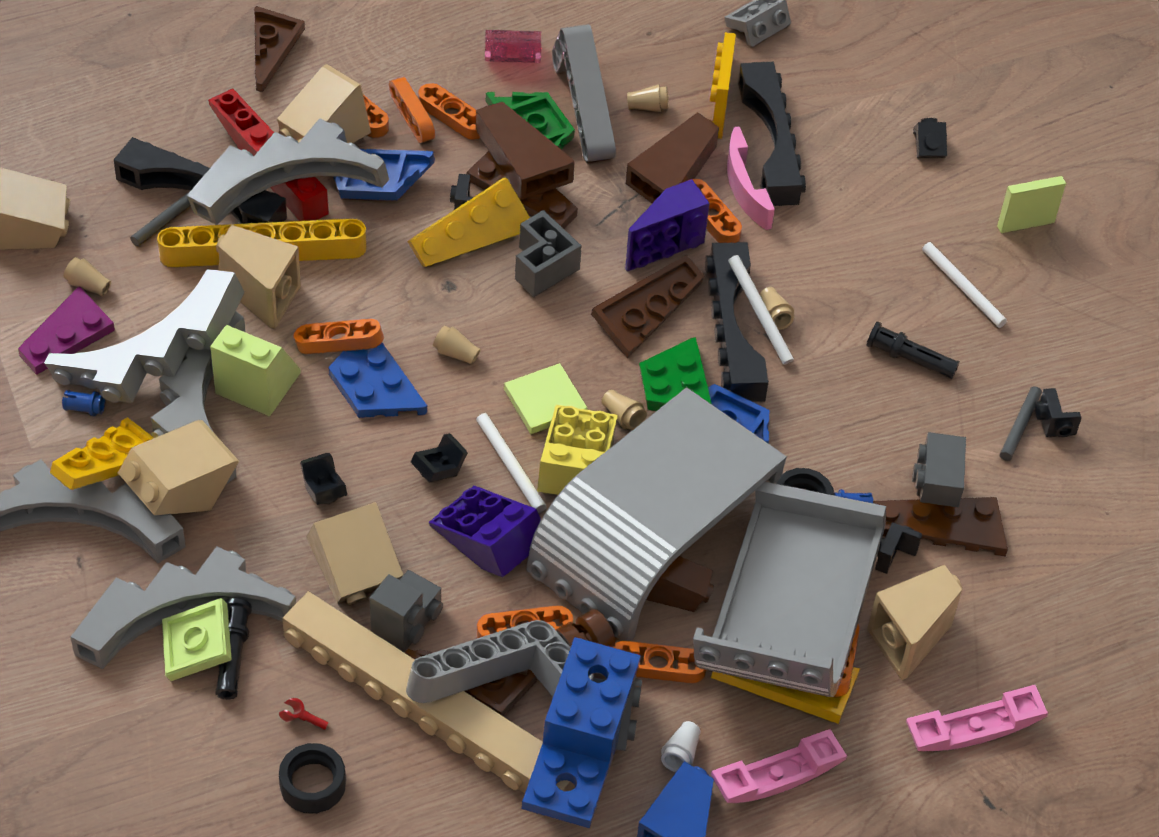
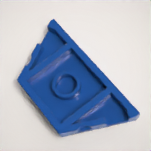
(403, 170)
(374, 383)
(743, 411)

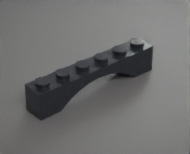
(762, 93)
(151, 167)
(743, 366)

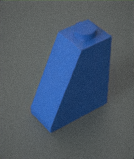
(681, 806)

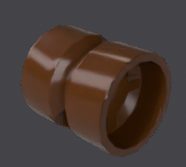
(590, 627)

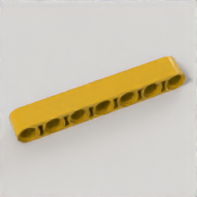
(314, 238)

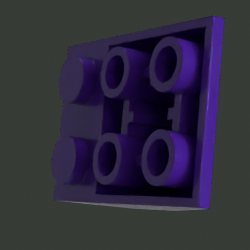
(668, 226)
(488, 529)

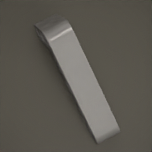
(577, 55)
(490, 658)

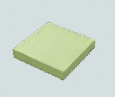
(1031, 204)
(539, 393)
(196, 639)

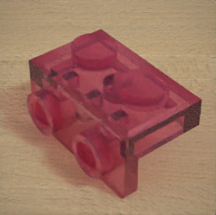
(513, 46)

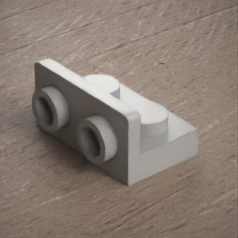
(759, 19)

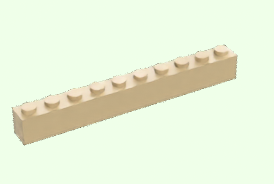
(384, 674)

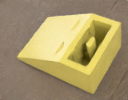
(572, 444)

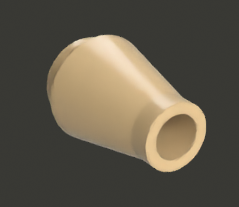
(649, 99)
(86, 276)
(778, 307)
(455, 345)
(629, 412)

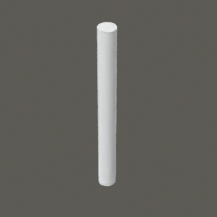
(964, 284)
(760, 310)
(511, 462)

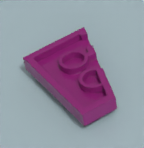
(66, 330)

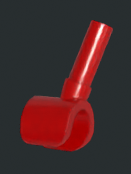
(300, 713)

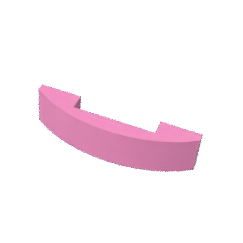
(754, 202)
(977, 724)
(781, 771)

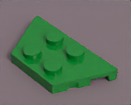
(540, 112)
(672, 372)

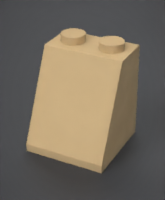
(329, 98)
(31, 211)
(265, 270)
(179, 470)
(354, 552)
(914, 617)

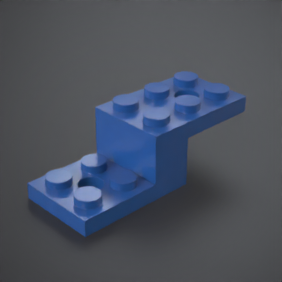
(581, 732)

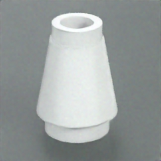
(681, 746)

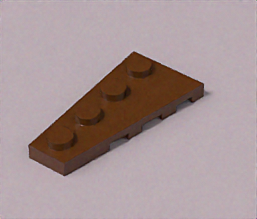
(553, 202)
(645, 305)
(972, 524)

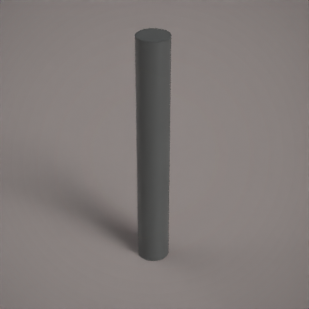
(160, 221)
(1020, 423)

